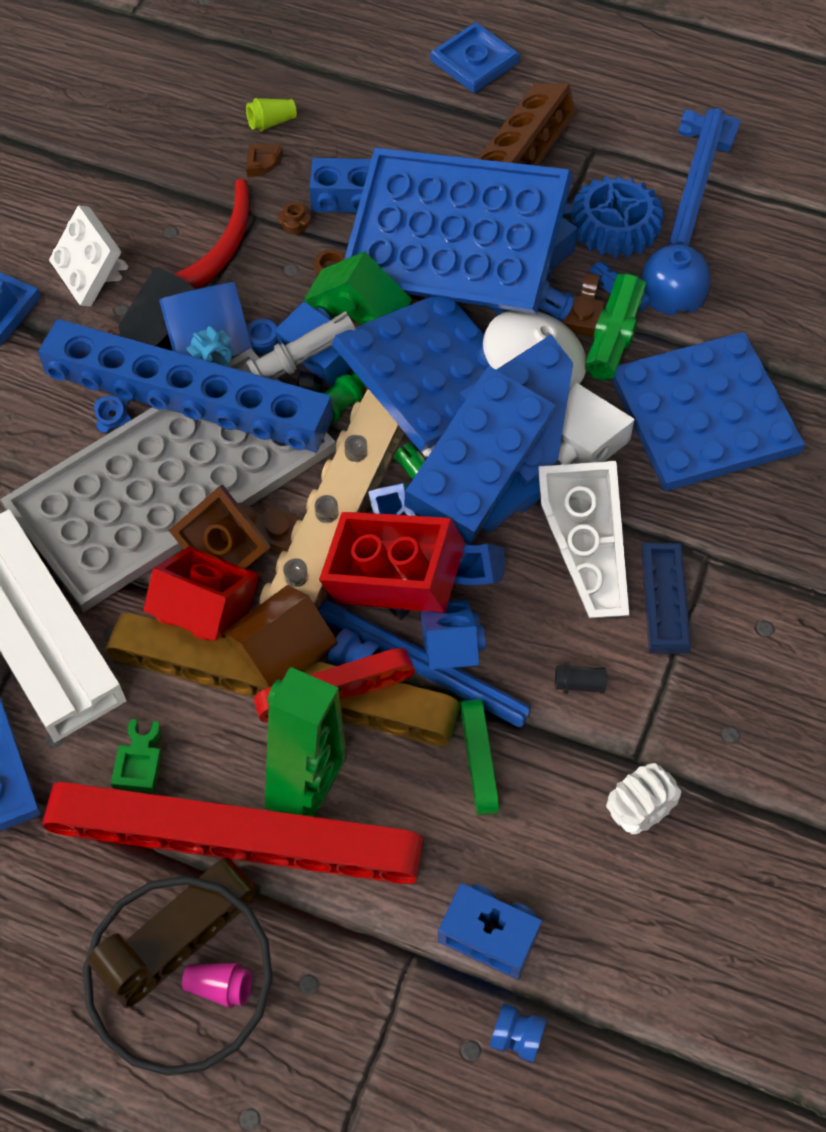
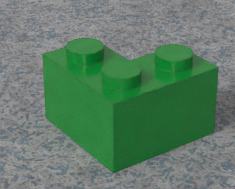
(358, 288)

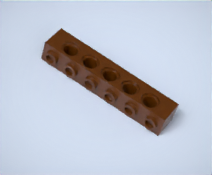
(532, 125)

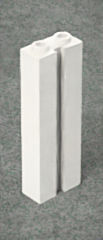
(47, 642)

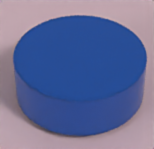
(262, 335)

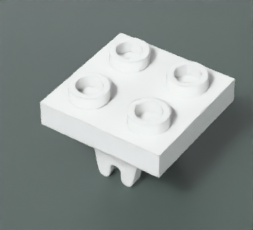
(86, 256)

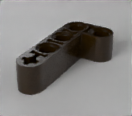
(171, 937)

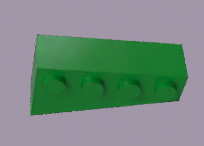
(302, 743)

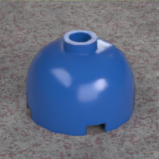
(676, 279)

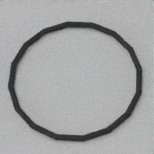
(268, 977)

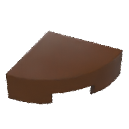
(263, 159)

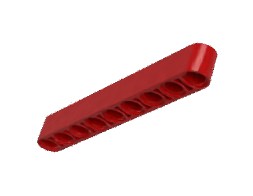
(234, 833)

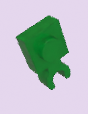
(138, 764)

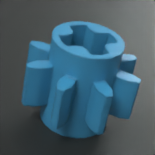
(211, 346)

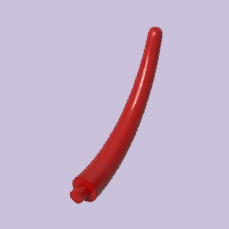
(218, 257)

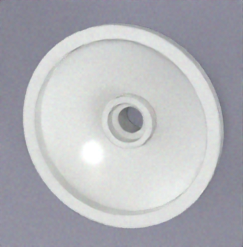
(518, 331)

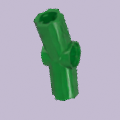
(615, 327)

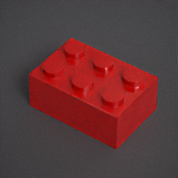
(393, 561)

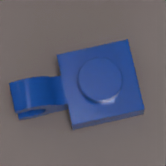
(692, 123)

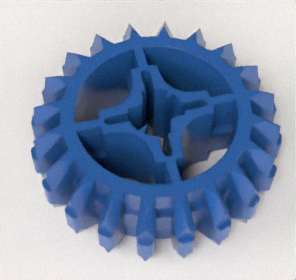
(617, 216)

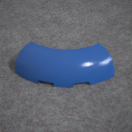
(478, 564)

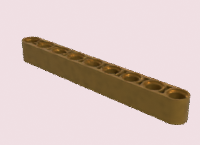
(176, 652)

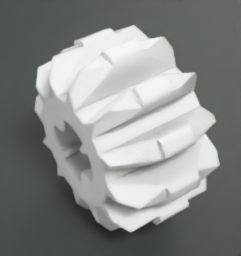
(643, 798)

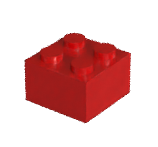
(200, 593)

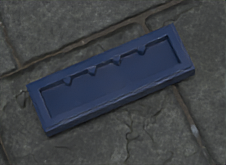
(665, 598)

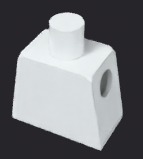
(592, 428)

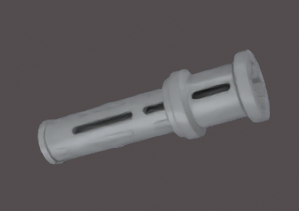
(286, 358)

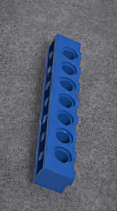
(187, 385)

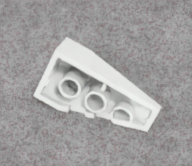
(587, 525)

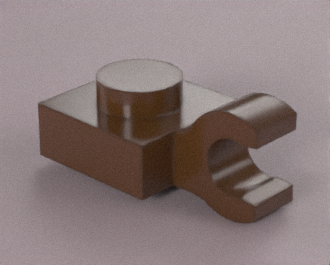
(585, 308)
(273, 525)

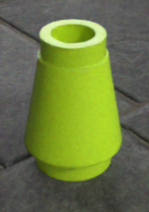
(269, 112)

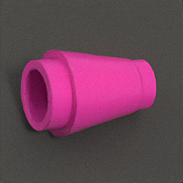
(220, 983)

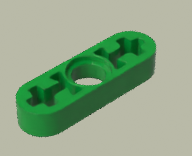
(479, 757)

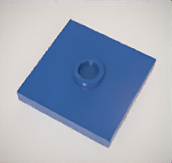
(474, 57)

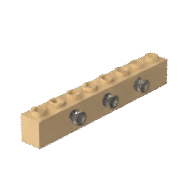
(356, 468)

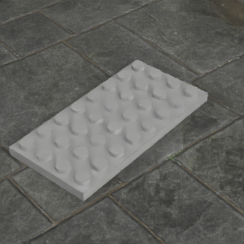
(111, 505)

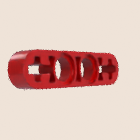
(356, 677)

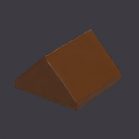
(221, 530)
(281, 635)

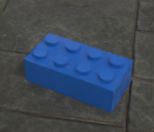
(479, 453)

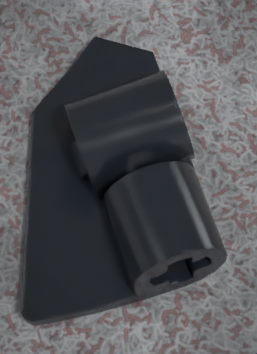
(144, 318)

